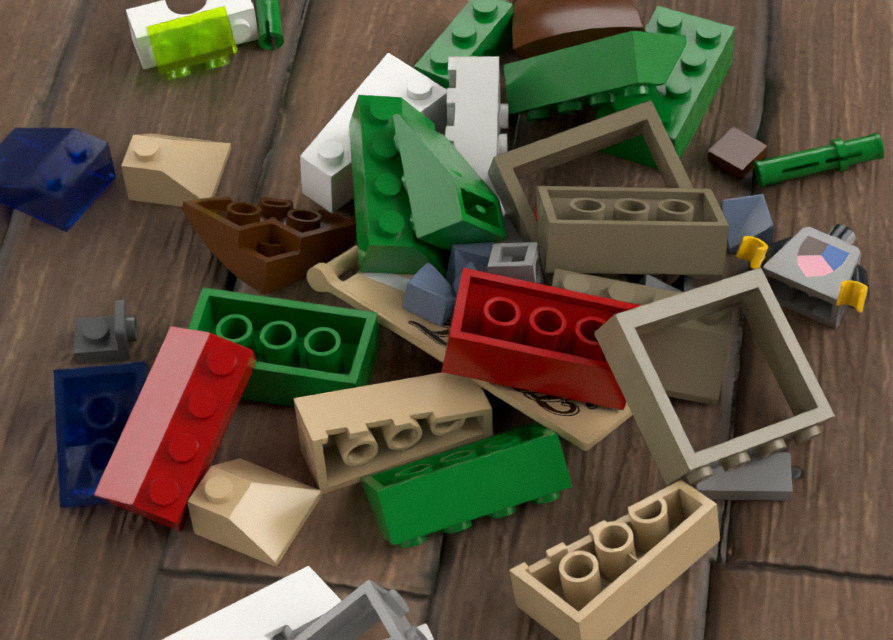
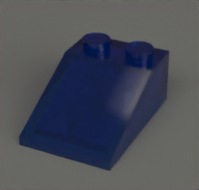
(53, 173)
(90, 418)

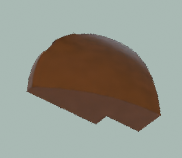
(561, 24)
(269, 241)

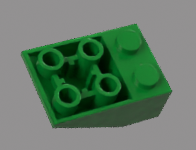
(444, 191)

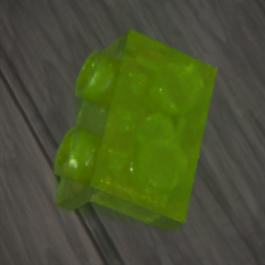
(192, 41)

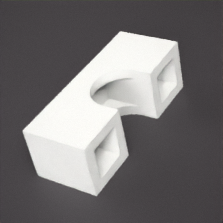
(240, 14)

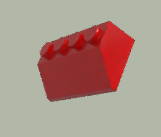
(532, 338)
(176, 425)

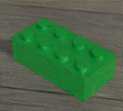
(690, 87)
(295, 343)

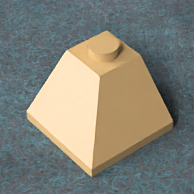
(173, 168)
(251, 509)

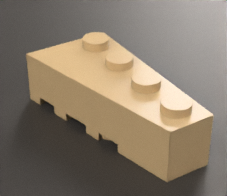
(387, 425)
(619, 566)

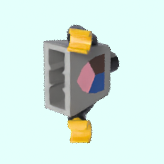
(812, 272)

